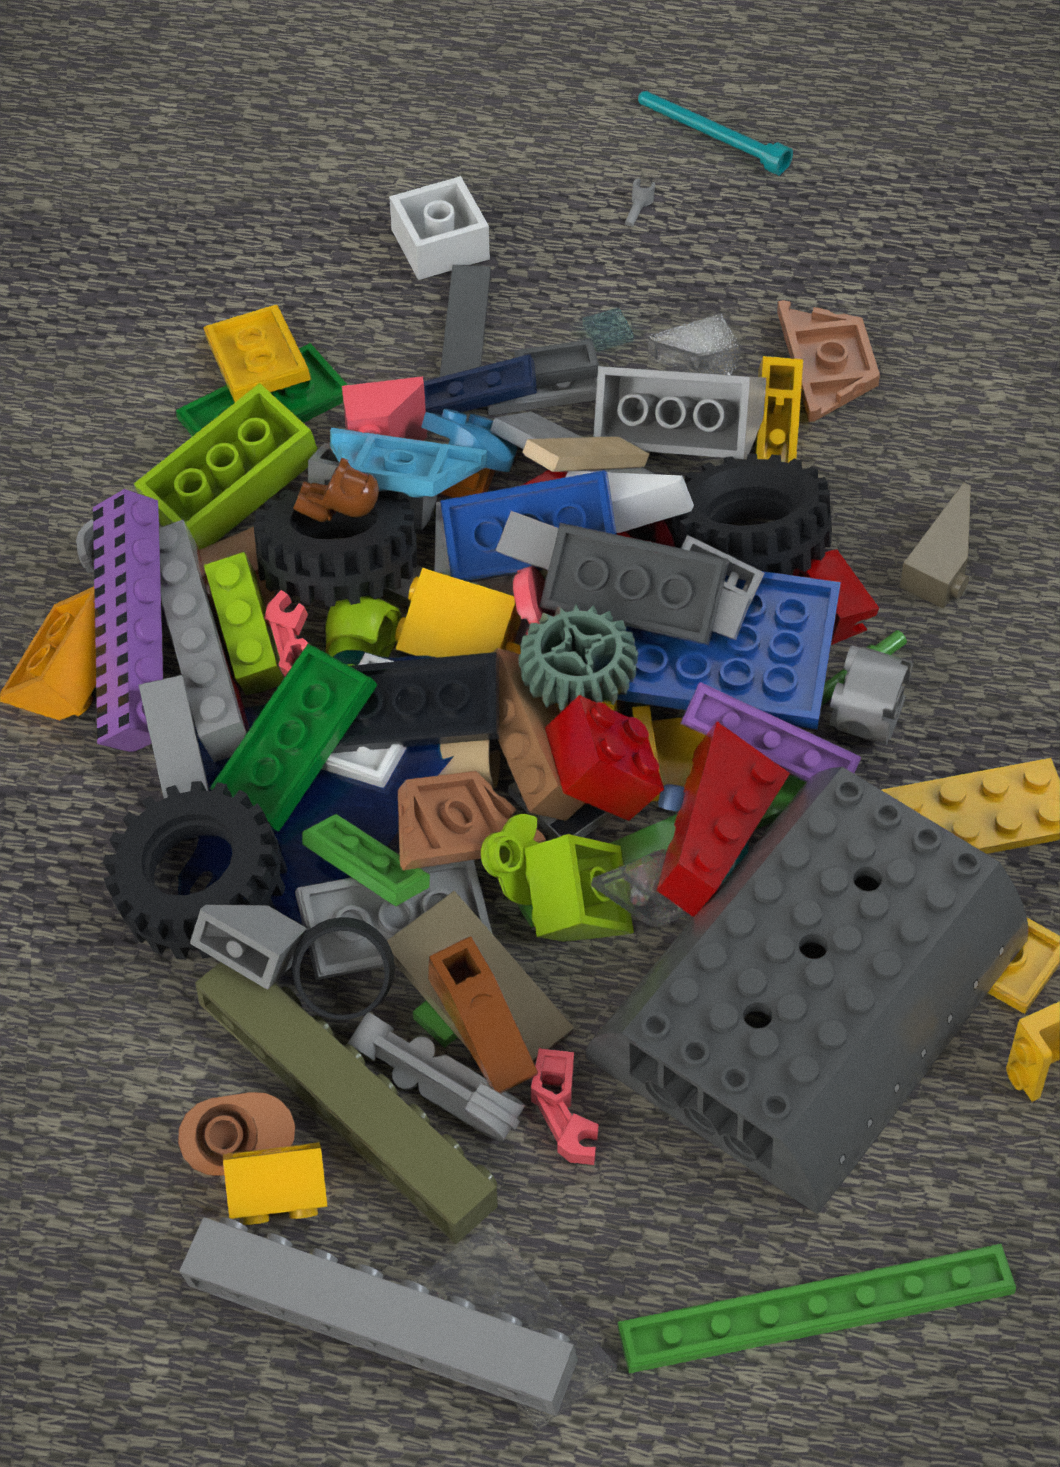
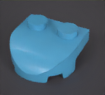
(472, 434)

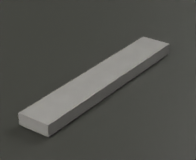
(534, 544)

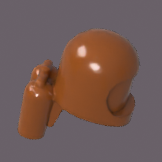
(347, 492)

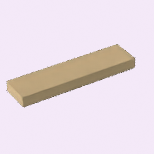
(585, 453)

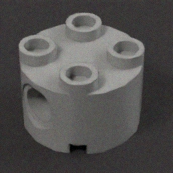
(871, 694)

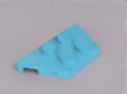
(407, 464)

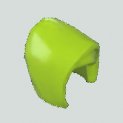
(362, 626)

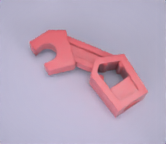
(285, 628)
(557, 1069)

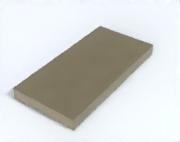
(453, 921)

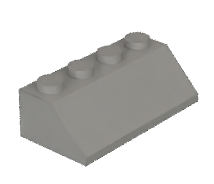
(680, 410)

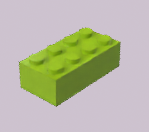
(230, 466)

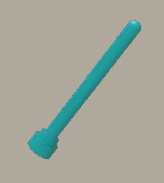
(774, 157)

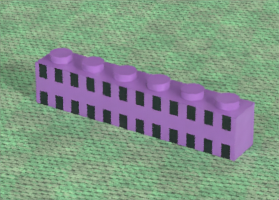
(126, 615)

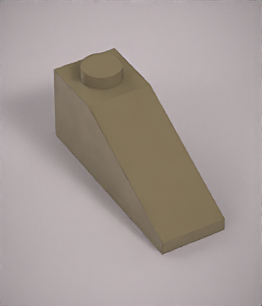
(940, 558)

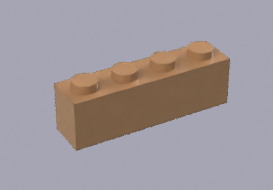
(526, 743)

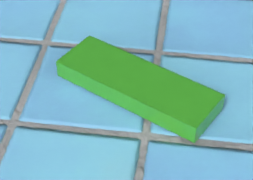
(364, 859)

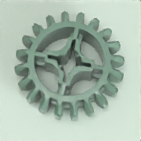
(569, 654)

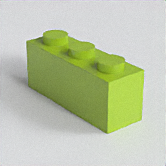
(243, 623)

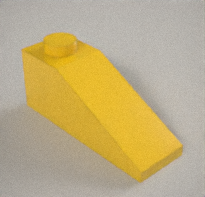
(781, 409)

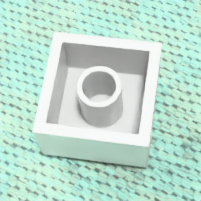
(439, 227)

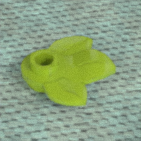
(511, 864)

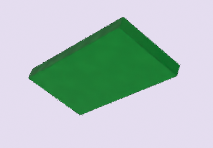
(303, 399)
(296, 733)

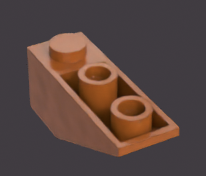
(481, 1014)

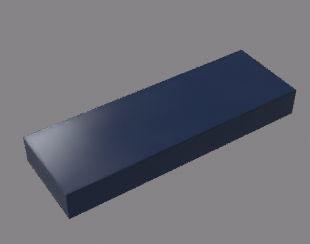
(481, 386)

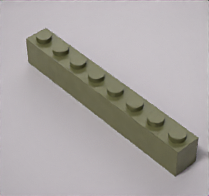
(352, 1100)

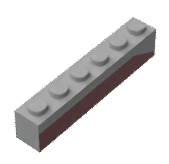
(200, 643)

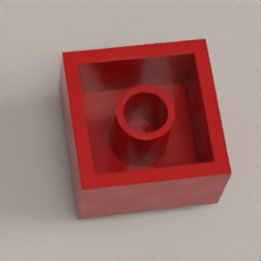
(604, 758)

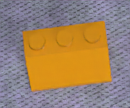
(60, 662)

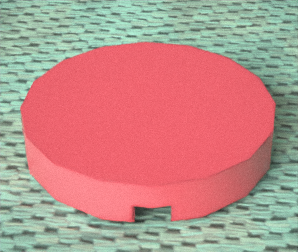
(528, 591)

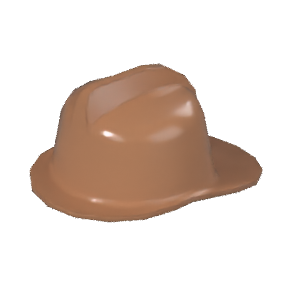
(233, 1126)

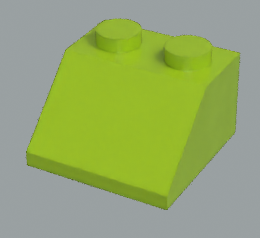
(562, 891)

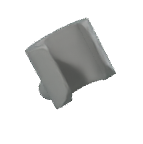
(640, 198)

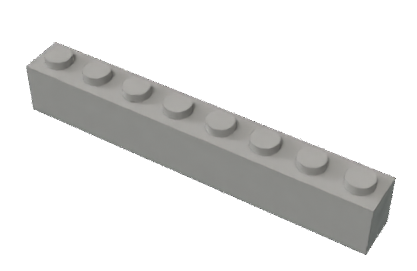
(381, 1314)

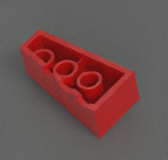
(720, 811)

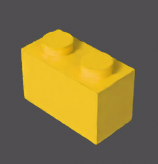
(275, 1182)

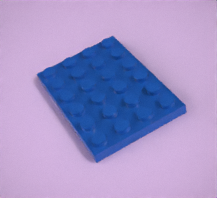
(772, 664)

